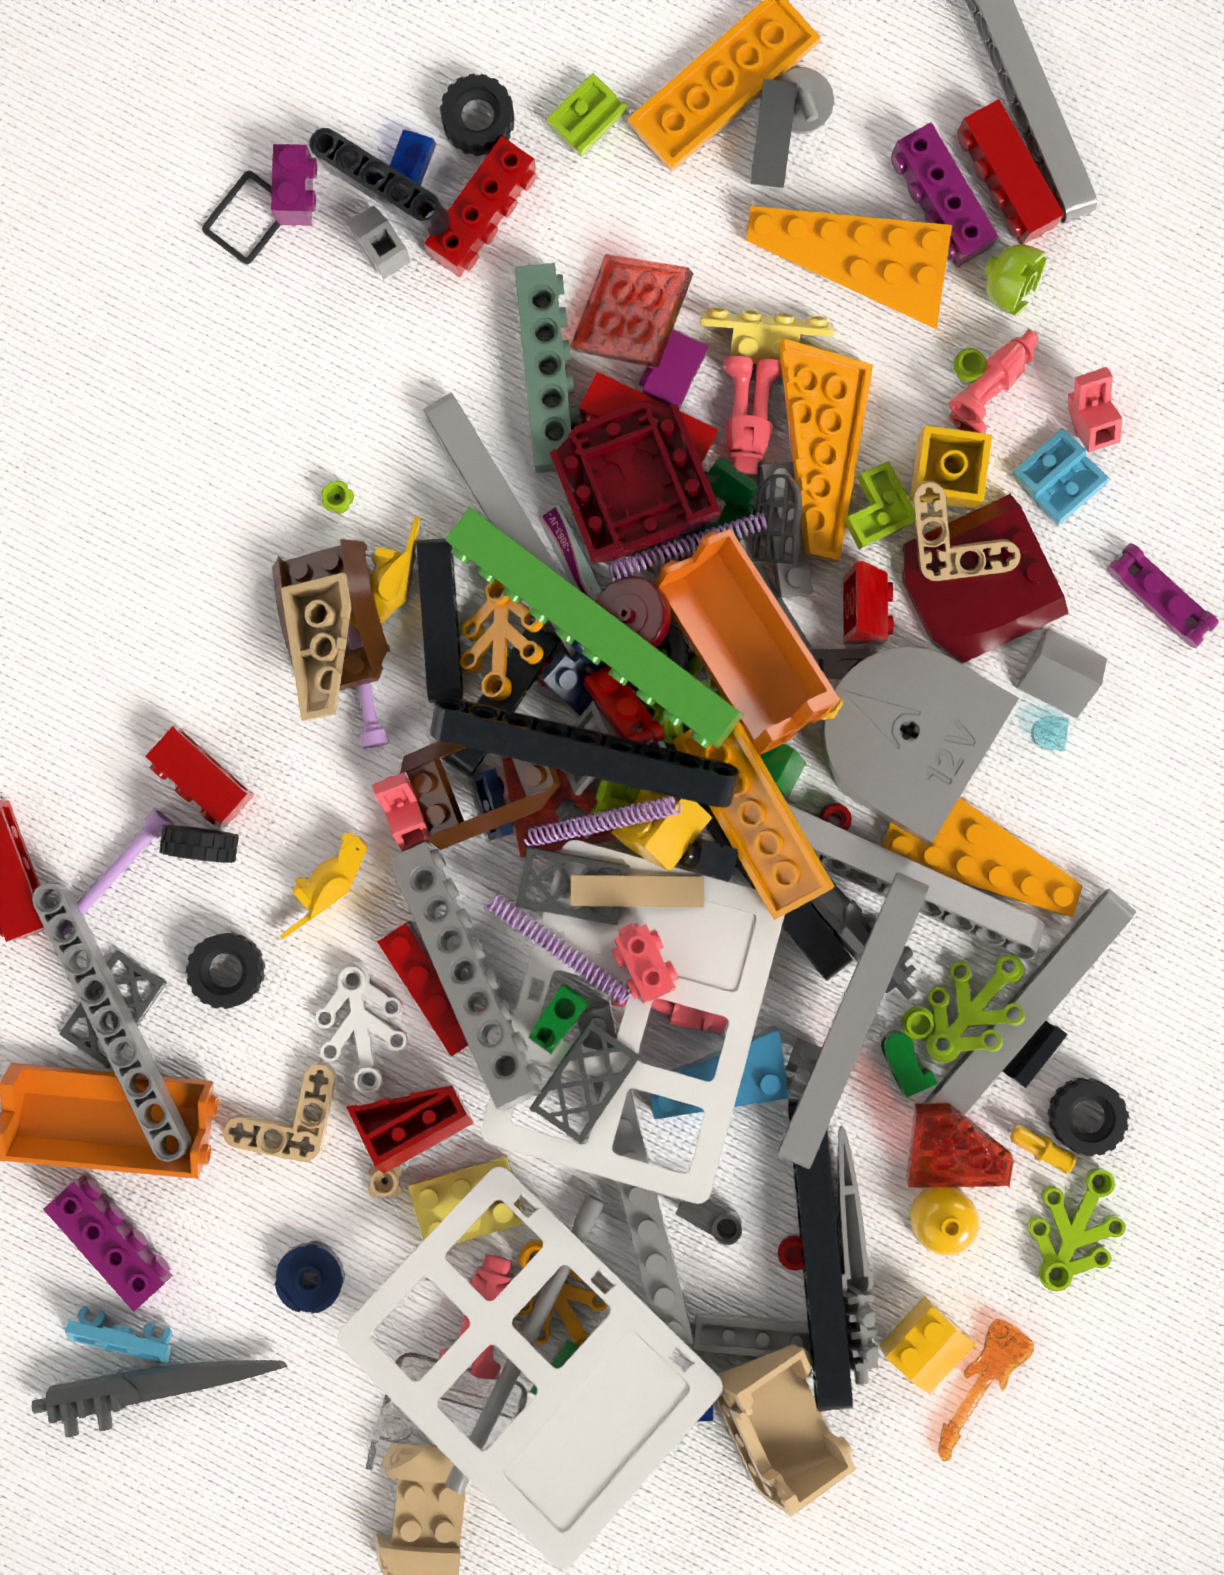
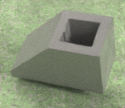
(379, 241)

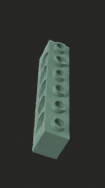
(533, 283)

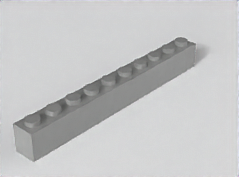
(642, 1205)

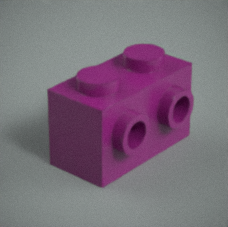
(292, 184)
(676, 370)

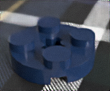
(289, 1277)

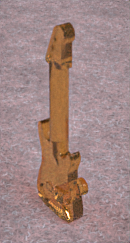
(1003, 1352)

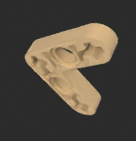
(952, 554)
(302, 1126)

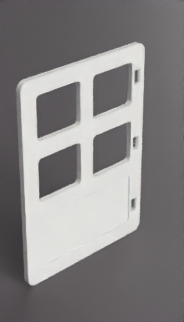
(721, 968)
(594, 1421)

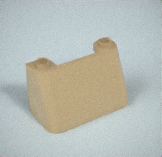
(781, 1431)

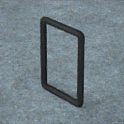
(205, 228)

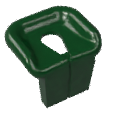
(737, 493)

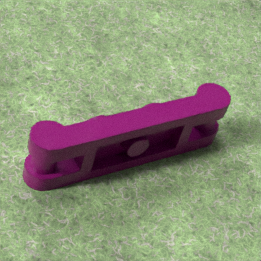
(1162, 596)

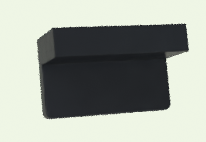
(1035, 1054)

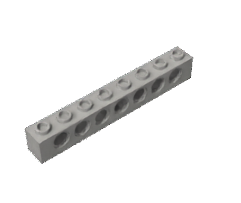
(410, 870)

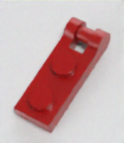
(622, 708)

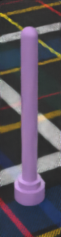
(372, 732)
(152, 829)

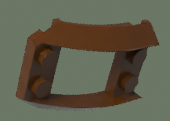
(360, 664)
(440, 805)

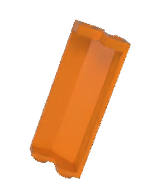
(746, 641)
(88, 1123)

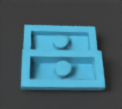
(1060, 476)

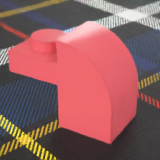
(1092, 411)
(402, 811)

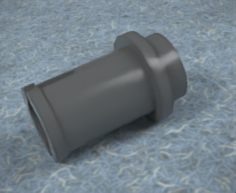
(569, 810)

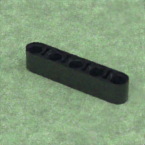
(389, 191)
(439, 619)
(522, 678)

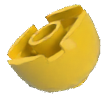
(944, 1220)

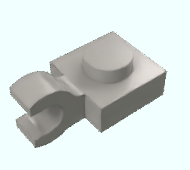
(801, 1063)

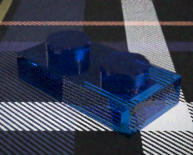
(413, 155)

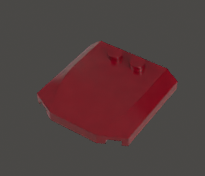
(633, 480)
(984, 610)

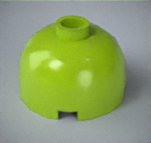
(1013, 276)

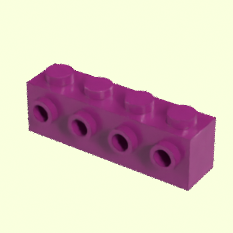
(943, 193)
(108, 1241)

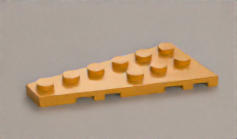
(877, 257)
(825, 421)
(990, 859)

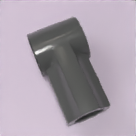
(707, 1216)

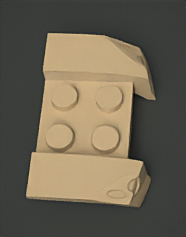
(425, 1514)

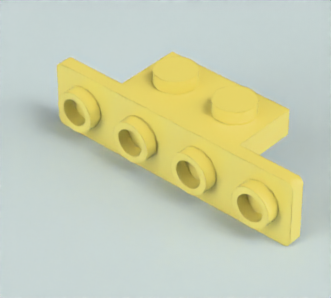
(759, 335)

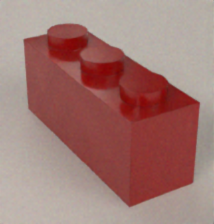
(198, 777)

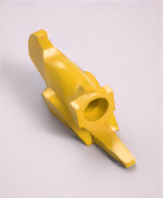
(392, 575)
(329, 880)

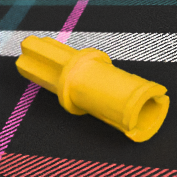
(1043, 1148)

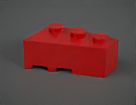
(408, 1124)

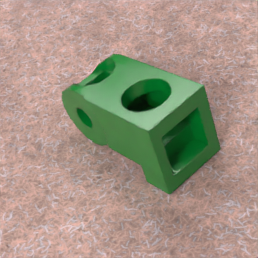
(558, 1018)
(899, 1054)

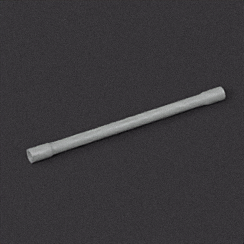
(581, 1228)

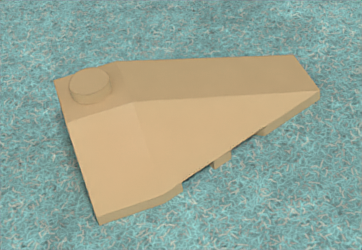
(317, 634)

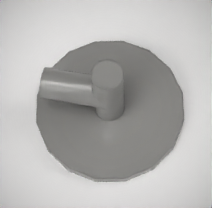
(812, 101)

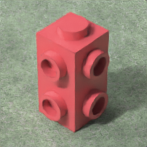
(640, 953)

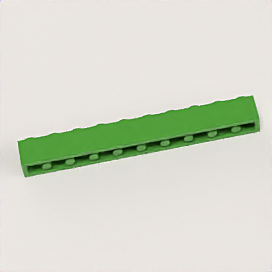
(594, 628)

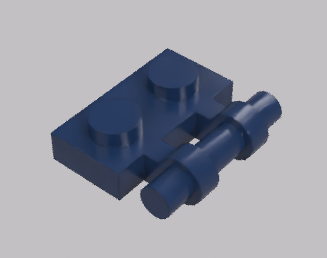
(567, 678)

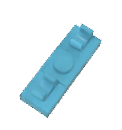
(120, 1338)

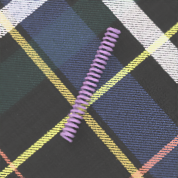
(673, 546)
(607, 822)
(575, 963)

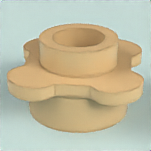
(378, 1188)

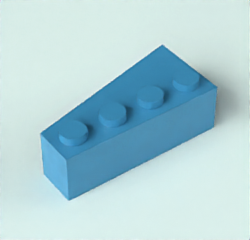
(761, 1080)

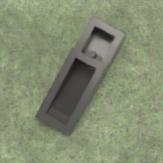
(773, 133)

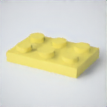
(440, 1194)

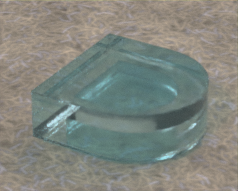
(1050, 733)

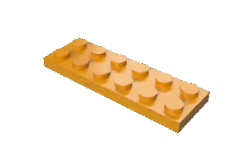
(723, 81)
(763, 827)

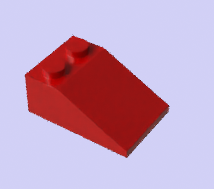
(866, 605)

